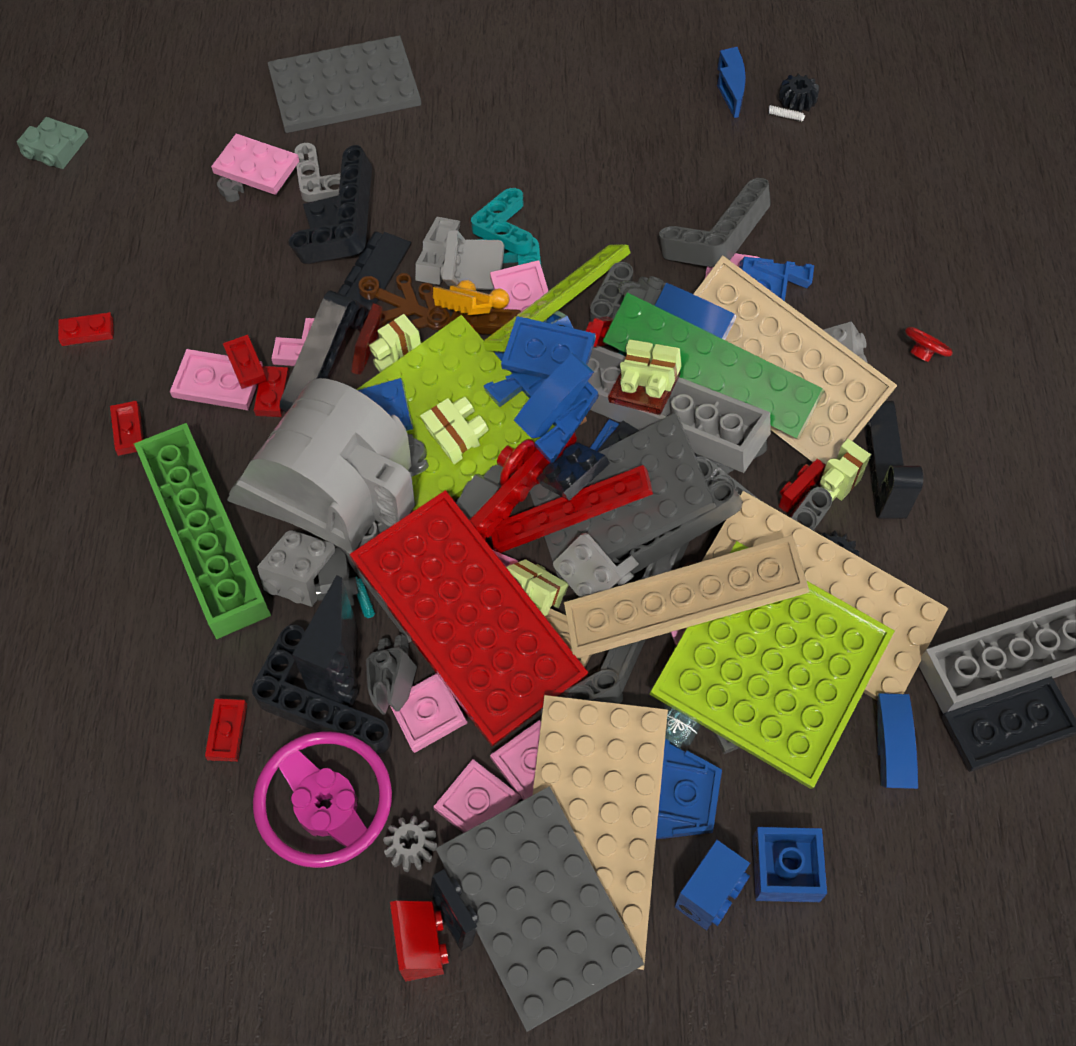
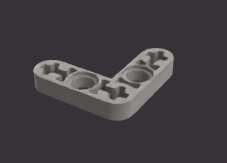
(313, 181)

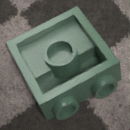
(52, 142)

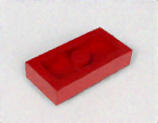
(600, 327)
(86, 329)
(244, 361)
(271, 391)
(126, 427)
(807, 478)
(226, 730)

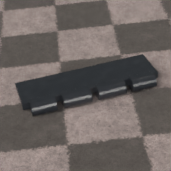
(378, 260)

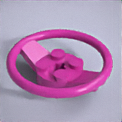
(312, 787)

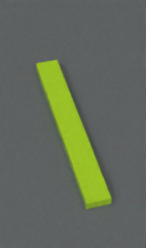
(561, 293)

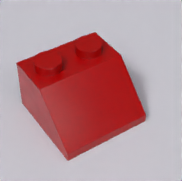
(417, 939)

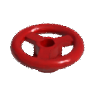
(926, 344)
(512, 459)

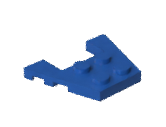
(775, 275)
(565, 425)
(686, 794)

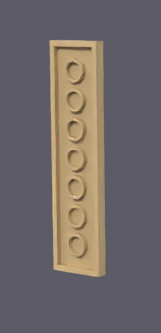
(686, 597)

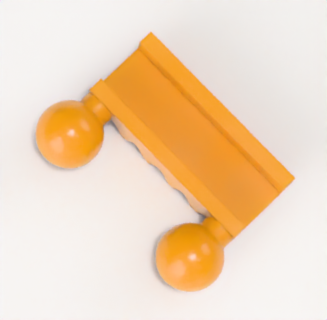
(468, 300)

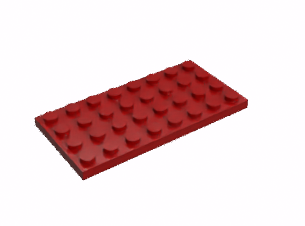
(468, 616)

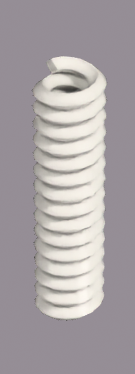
(786, 113)

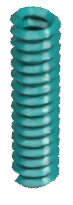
(364, 599)

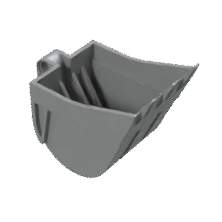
(331, 466)

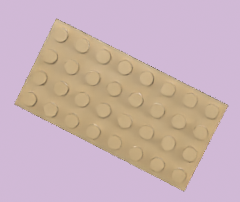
(793, 342)
(850, 580)
(607, 780)

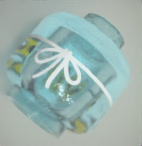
(680, 728)

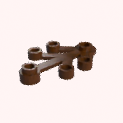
(406, 306)

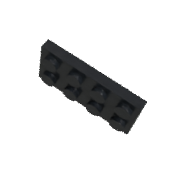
(1010, 723)

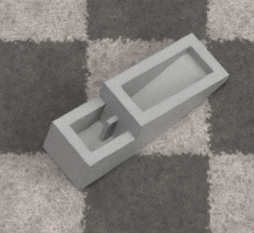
(433, 255)

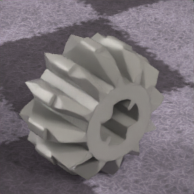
(402, 836)

